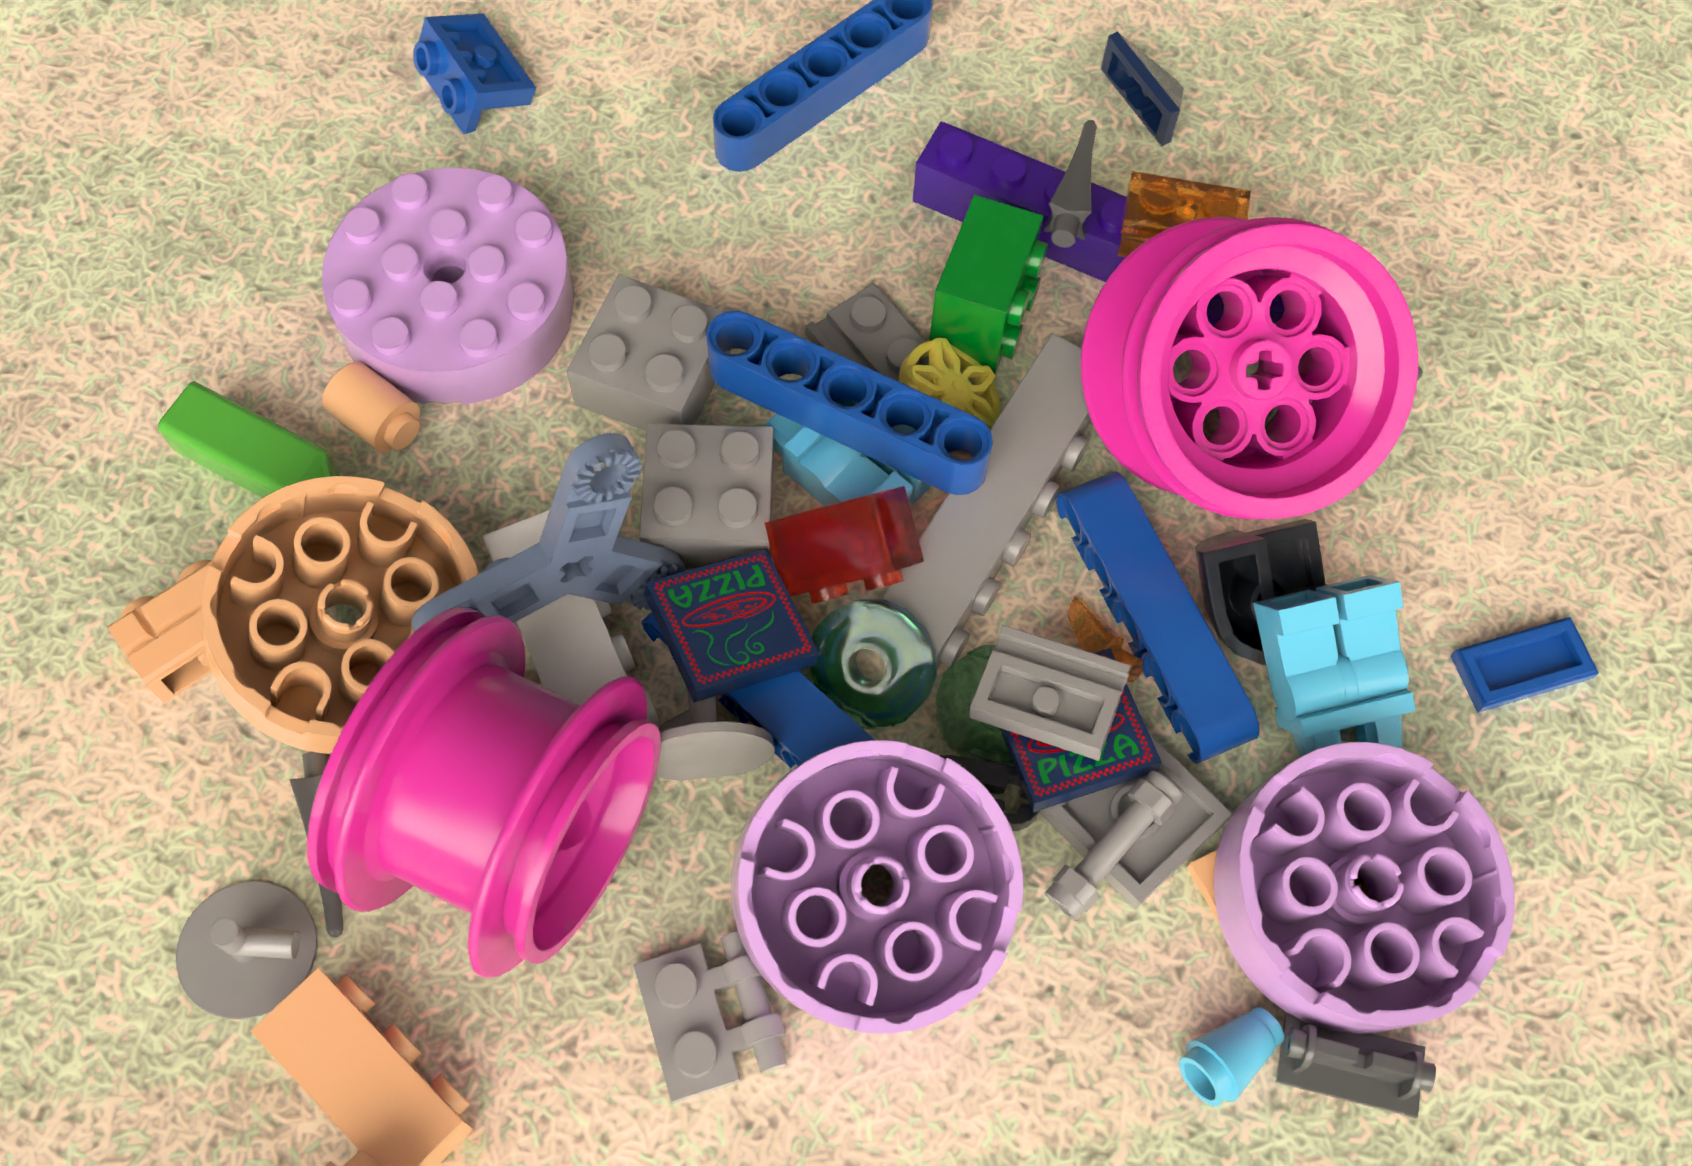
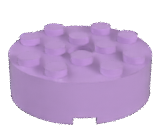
(450, 284)
(1432, 879)
(949, 899)

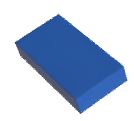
(1524, 664)

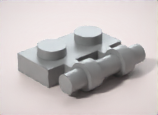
(688, 1023)

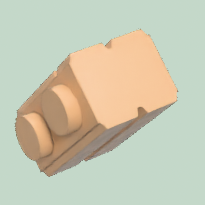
(166, 635)

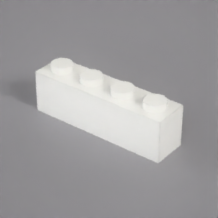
(569, 634)

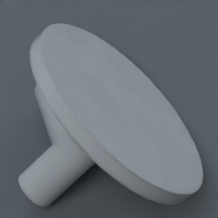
(703, 748)
(245, 949)

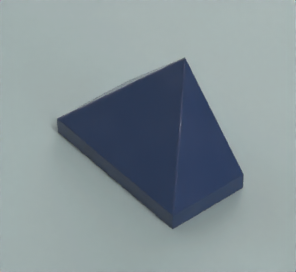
(1144, 86)

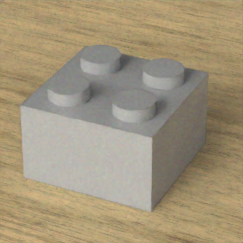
(644, 357)
(707, 490)

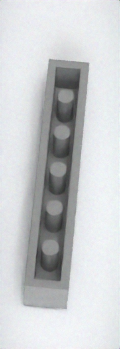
(983, 529)

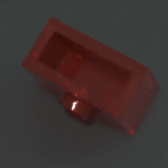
(844, 544)

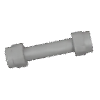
(1151, 801)

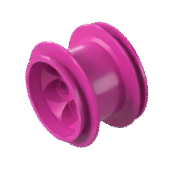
(1332, 365)
(483, 790)

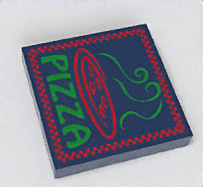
(730, 624)
(1059, 775)

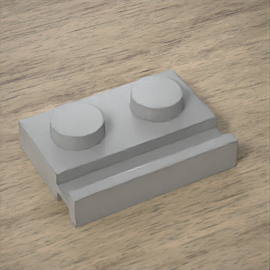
(868, 332)
(1050, 692)

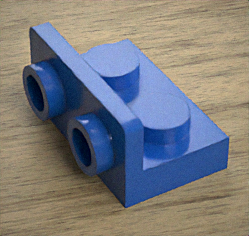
(470, 68)

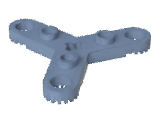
(577, 546)

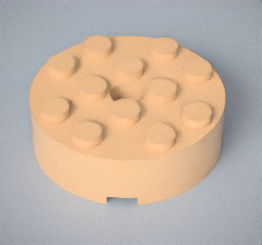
(291, 561)

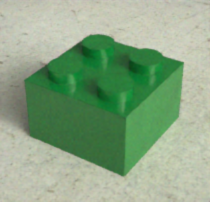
(989, 281)

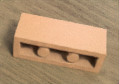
(363, 1074)

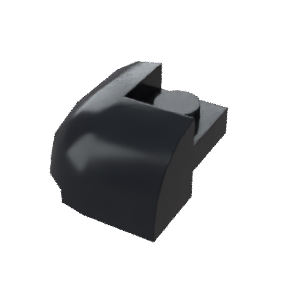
(1252, 568)

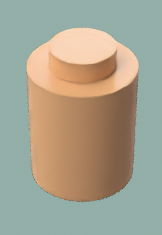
(372, 407)

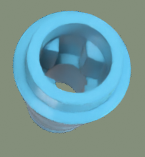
(1229, 1057)

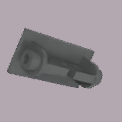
(1354, 1067)

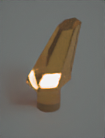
(1097, 635)

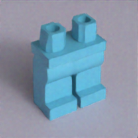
(833, 470)
(1337, 662)

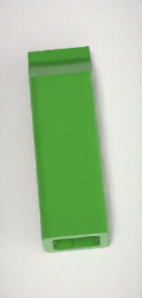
(240, 443)

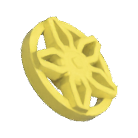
(950, 383)

